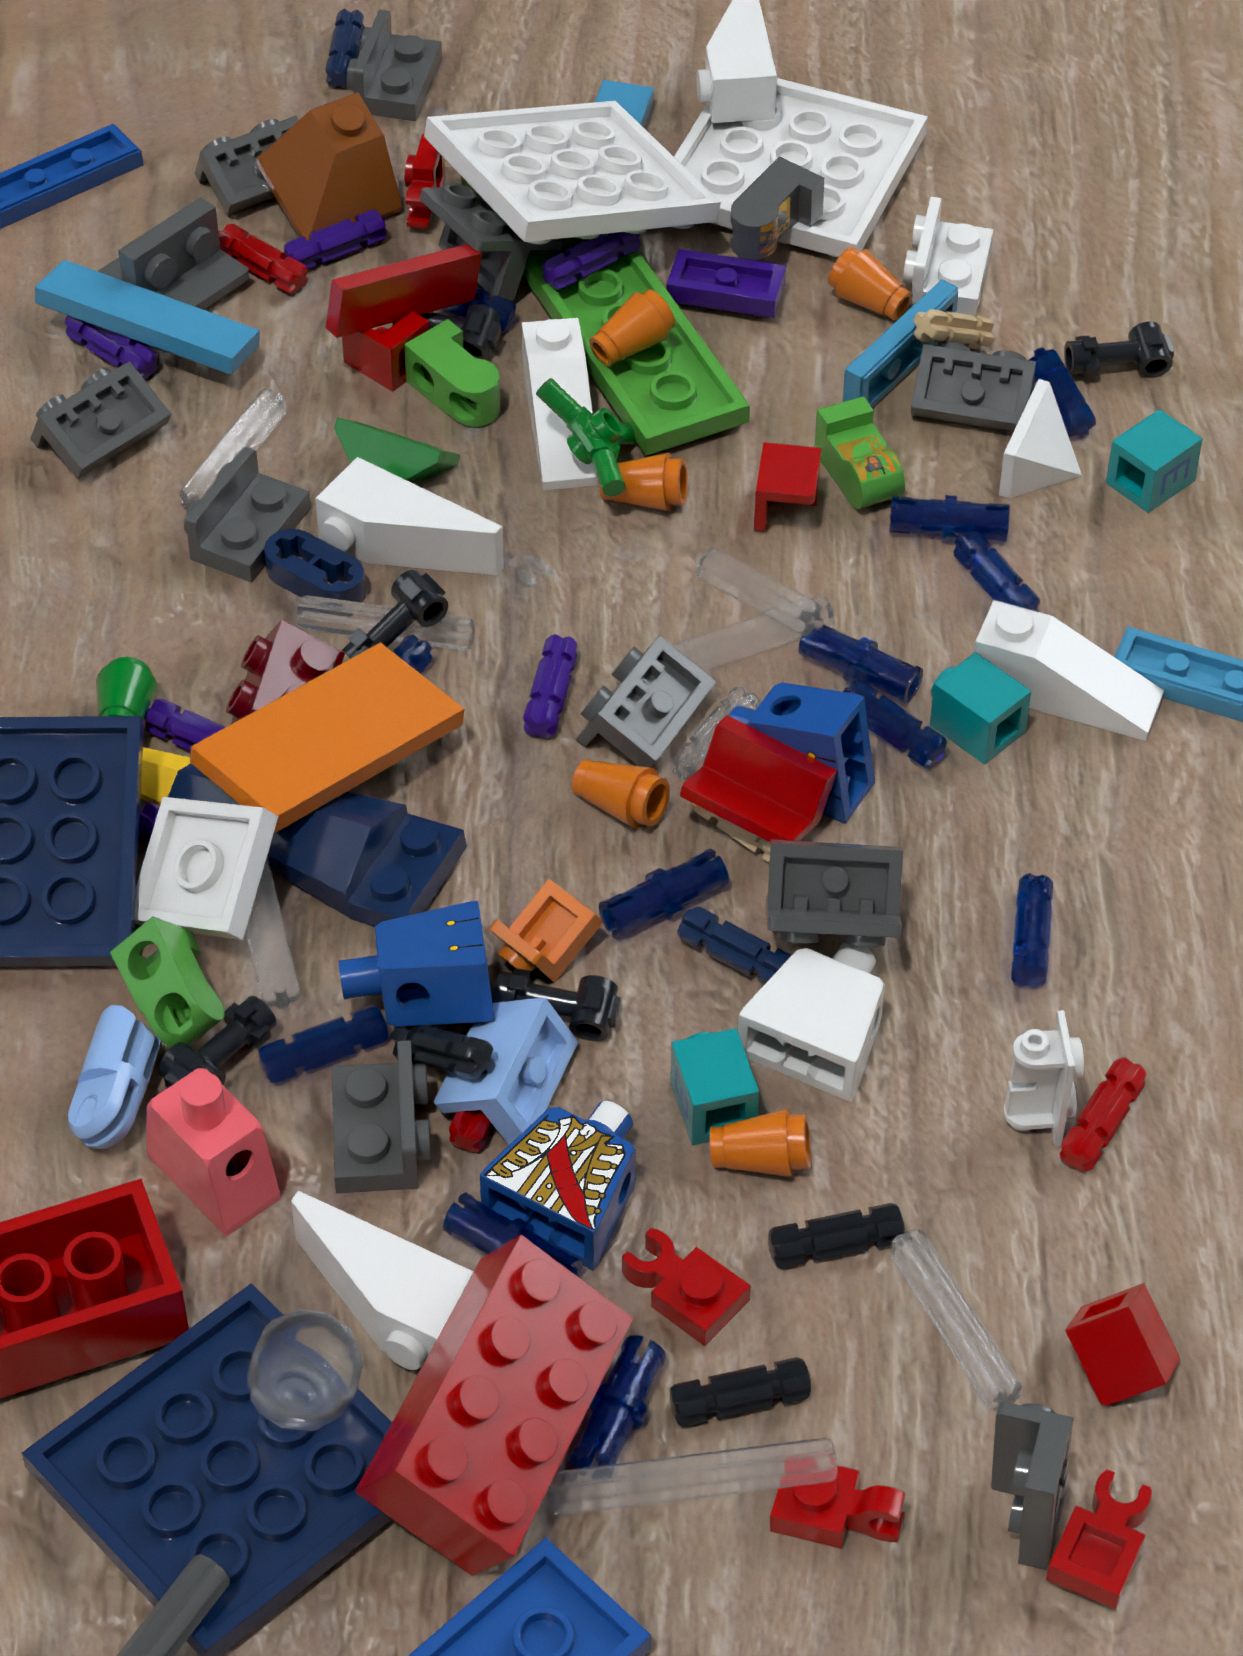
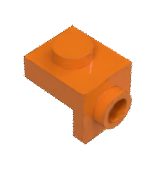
(547, 932)

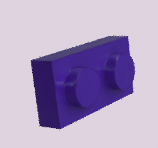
(726, 283)

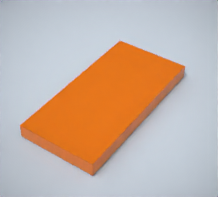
(327, 735)

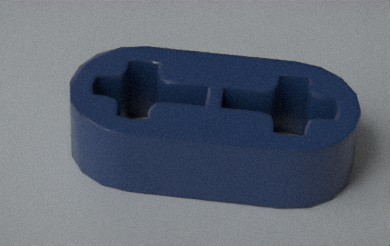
(319, 566)

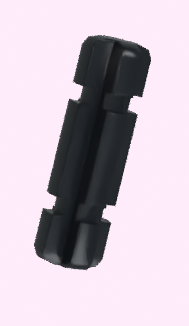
(446, 1050)
(835, 1235)
(740, 1391)

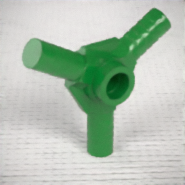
(594, 436)

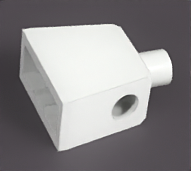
(817, 1019)

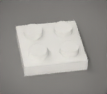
(204, 866)

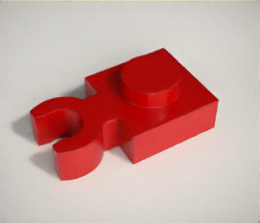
(422, 171)
(689, 1291)
(1101, 1546)

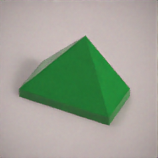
(393, 452)

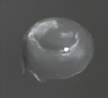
(304, 1370)

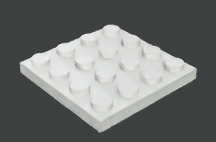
(845, 139)
(571, 171)

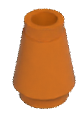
(869, 284)
(633, 328)
(653, 482)
(624, 791)
(763, 1144)

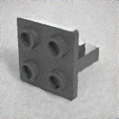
(475, 223)
(181, 259)
(834, 891)

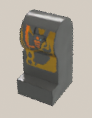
(773, 206)

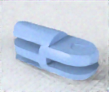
(112, 1078)

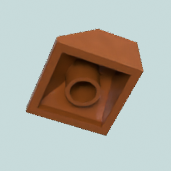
(331, 167)

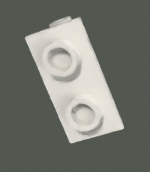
(1042, 1079)

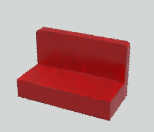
(760, 783)

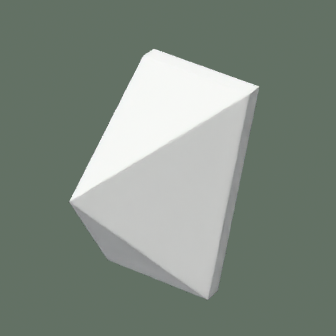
(1039, 447)

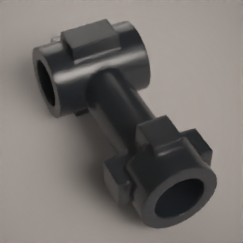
(479, 328)
(1145, 346)
(417, 599)
(590, 1008)
(246, 1025)

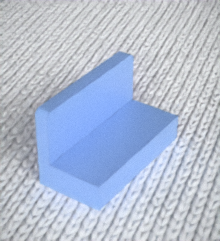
(530, 1059)

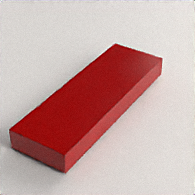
(396, 289)

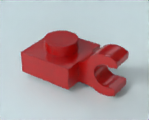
(828, 1509)

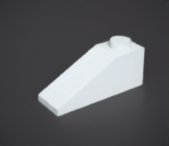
(739, 67)
(557, 352)
(404, 525)
(1067, 671)
(385, 1281)

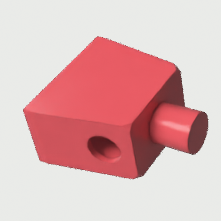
(193, 1137)

